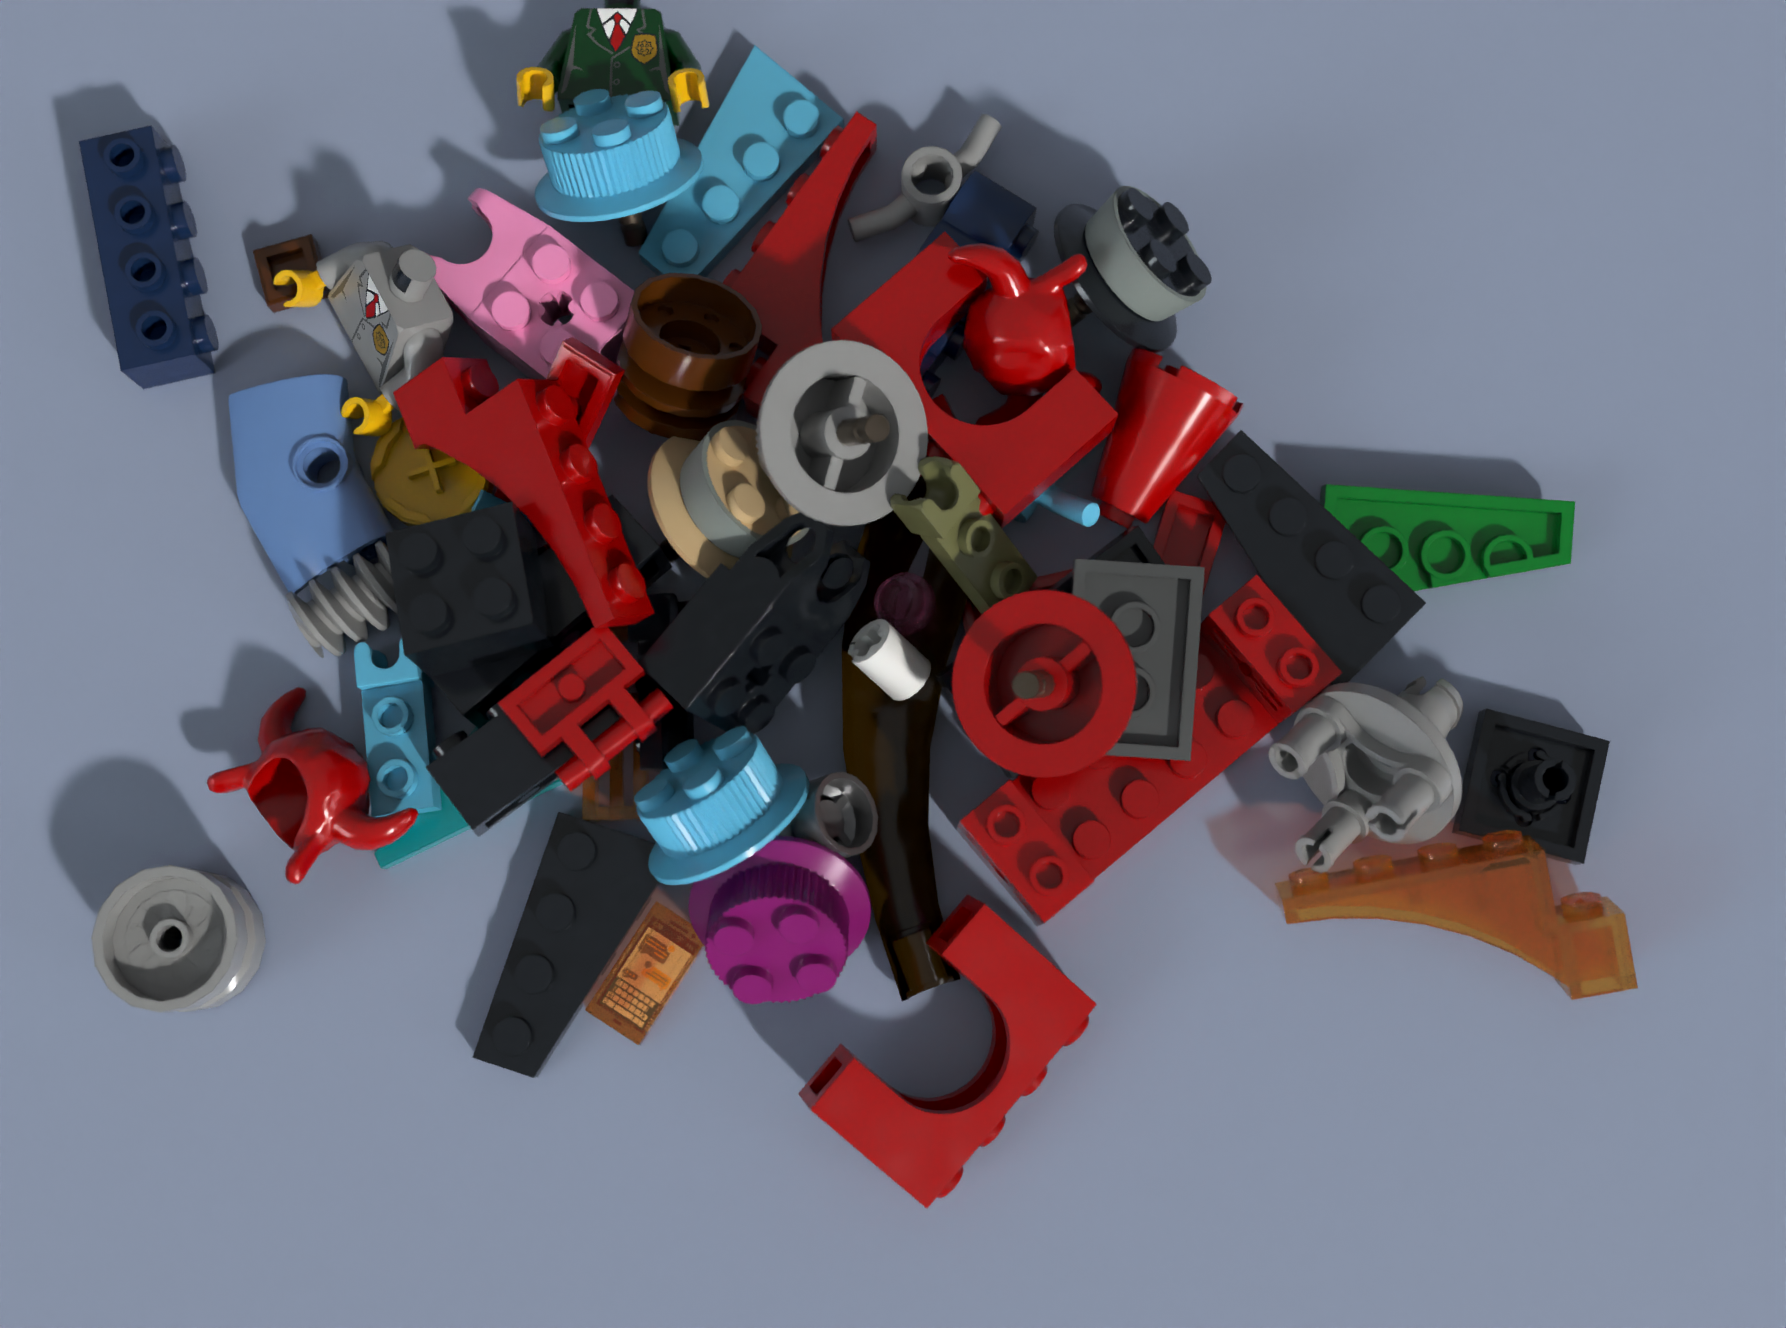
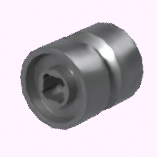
(836, 815)

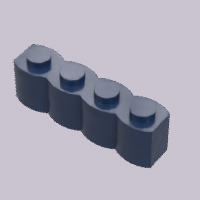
(978, 215)

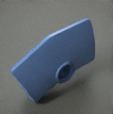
(279, 445)

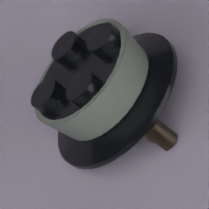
(1136, 268)

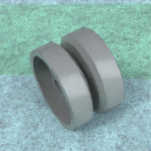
(140, 936)

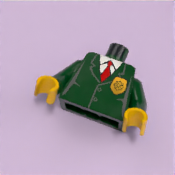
(617, 52)

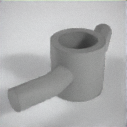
(922, 165)

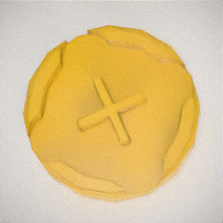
(421, 482)

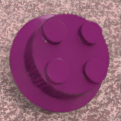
(781, 920)

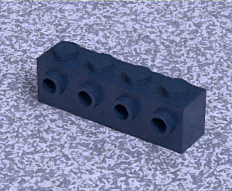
(148, 257)

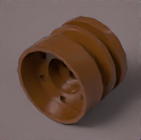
(685, 355)

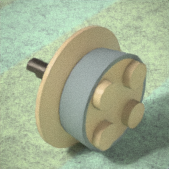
(714, 497)

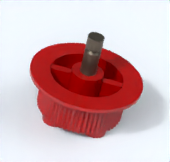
(1044, 683)

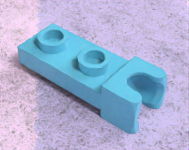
(397, 732)

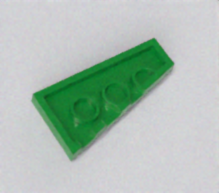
(1453, 536)

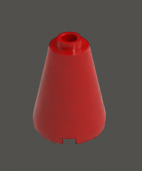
(1159, 436)

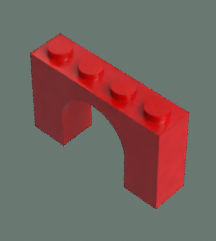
(1007, 459)
(930, 1139)

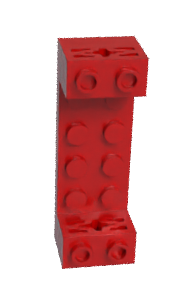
(1063, 831)

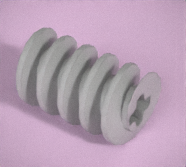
(347, 604)

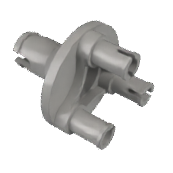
(1374, 765)

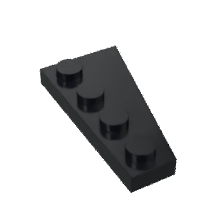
(1308, 557)
(574, 920)

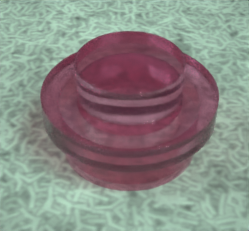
(905, 602)

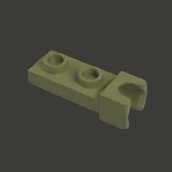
(961, 538)

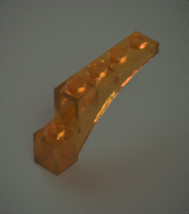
(1484, 892)

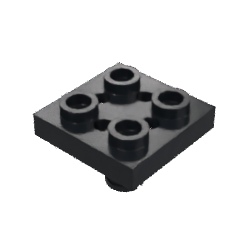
(1565, 768)

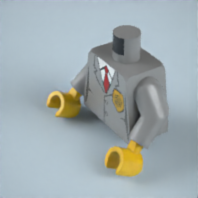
(389, 313)

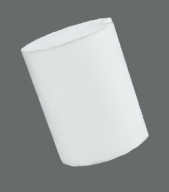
(889, 660)

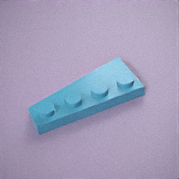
(751, 156)

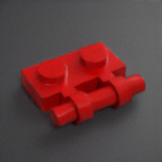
(572, 691)

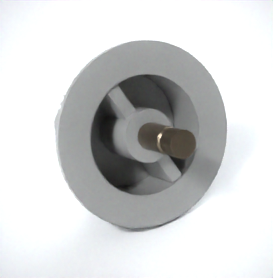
(841, 432)

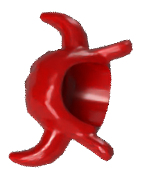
(1019, 328)
(310, 789)

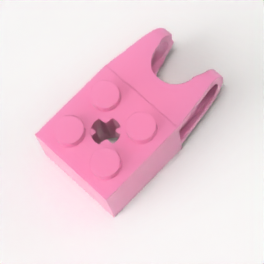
(527, 284)

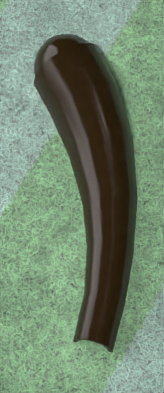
(890, 754)

